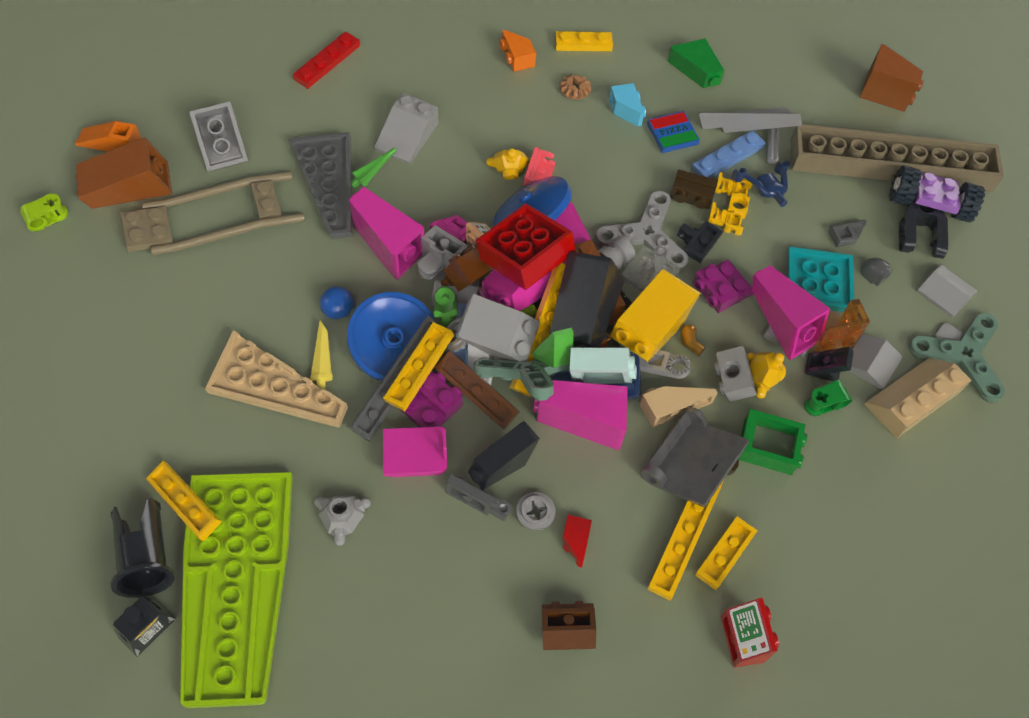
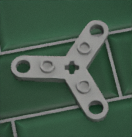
(652, 221)
(663, 363)

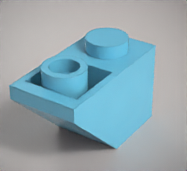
(627, 104)

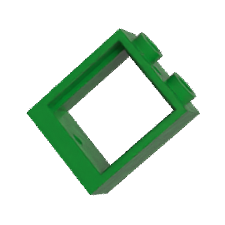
(767, 459)

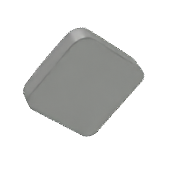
(949, 332)

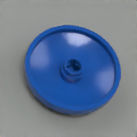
(546, 195)
(382, 330)

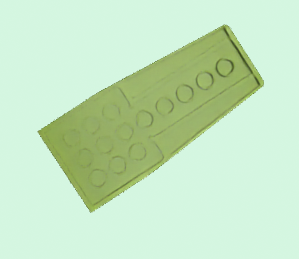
(234, 589)

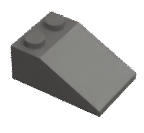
(407, 128)
(219, 136)
(497, 329)

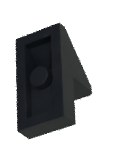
(829, 363)

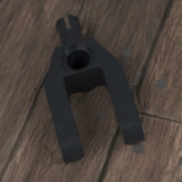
(924, 216)

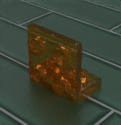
(847, 329)

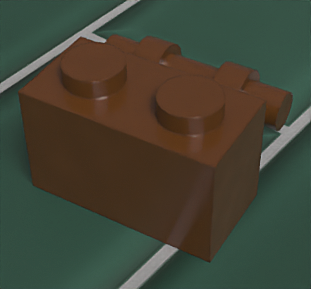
(465, 269)
(568, 626)

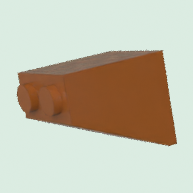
(892, 80)

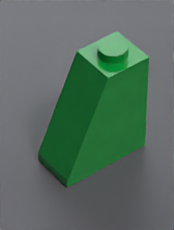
(697, 62)

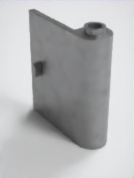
(693, 459)

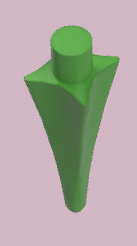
(366, 173)

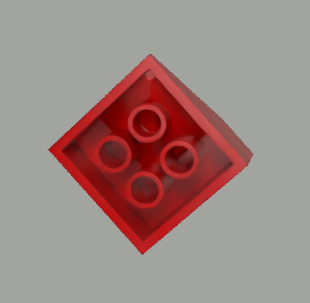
(525, 246)

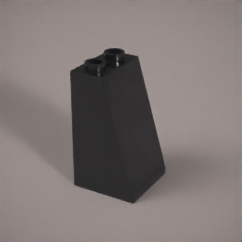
(587, 298)

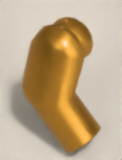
(689, 340)

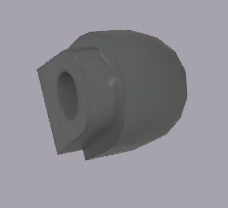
(876, 270)

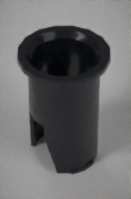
(140, 555)

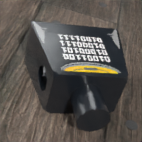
(142, 624)

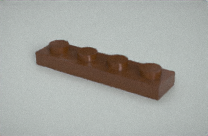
(477, 390)

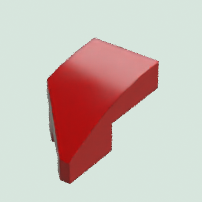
(576, 537)

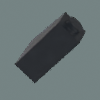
(504, 456)

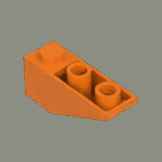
(108, 136)

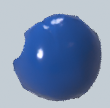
(337, 302)

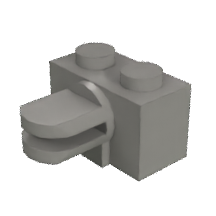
(437, 249)

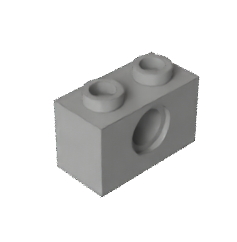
(741, 385)

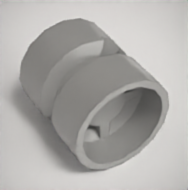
(619, 250)

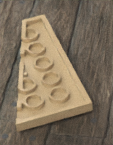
(266, 382)

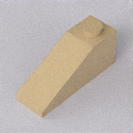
(671, 402)

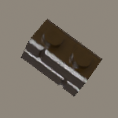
(693, 189)

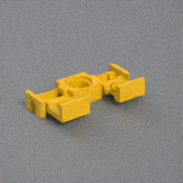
(732, 216)

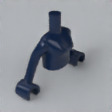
(768, 184)

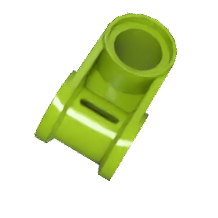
(42, 213)

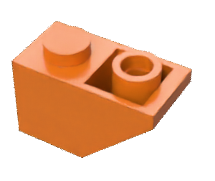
(518, 51)

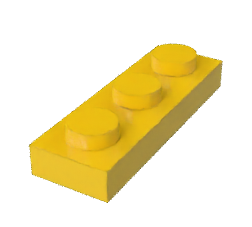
(583, 41)
(726, 553)

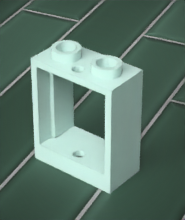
(602, 365)

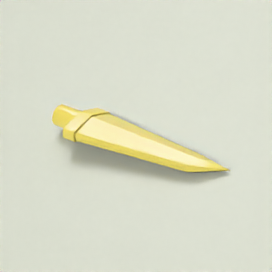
(321, 366)

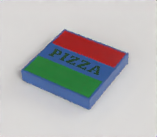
(673, 132)

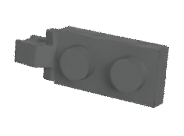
(477, 498)

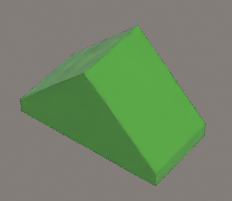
(555, 348)

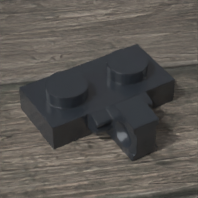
(699, 240)

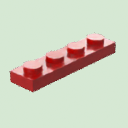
(326, 60)

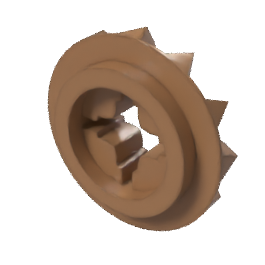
(571, 91)

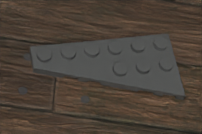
(328, 172)

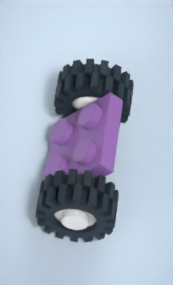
(937, 193)

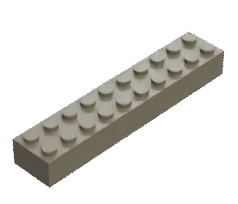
(882, 154)

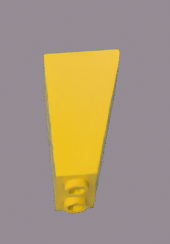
(655, 315)

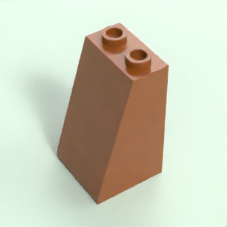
(123, 175)

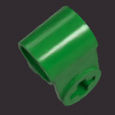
(827, 398)

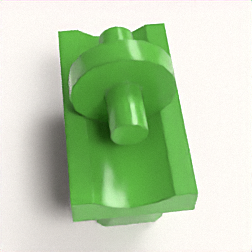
(445, 305)

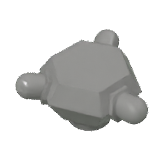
(341, 514)

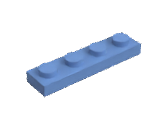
(729, 155)

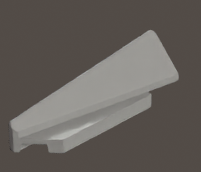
(750, 119)

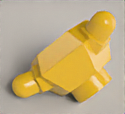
(509, 163)
(766, 370)

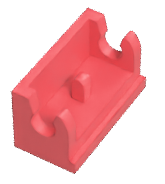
(539, 166)

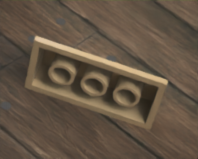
(917, 395)

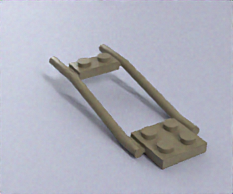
(151, 227)

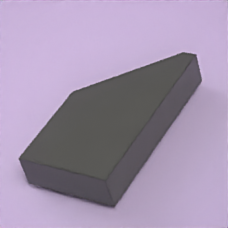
(846, 233)

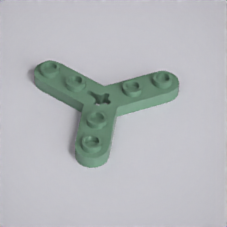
(533, 374)

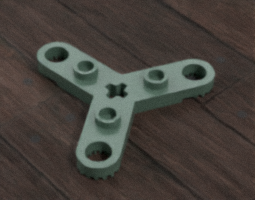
(974, 365)

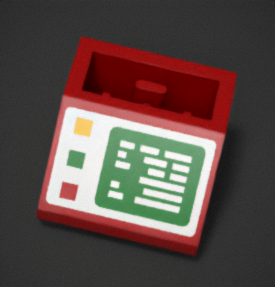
(749, 633)

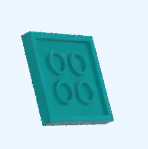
(823, 275)

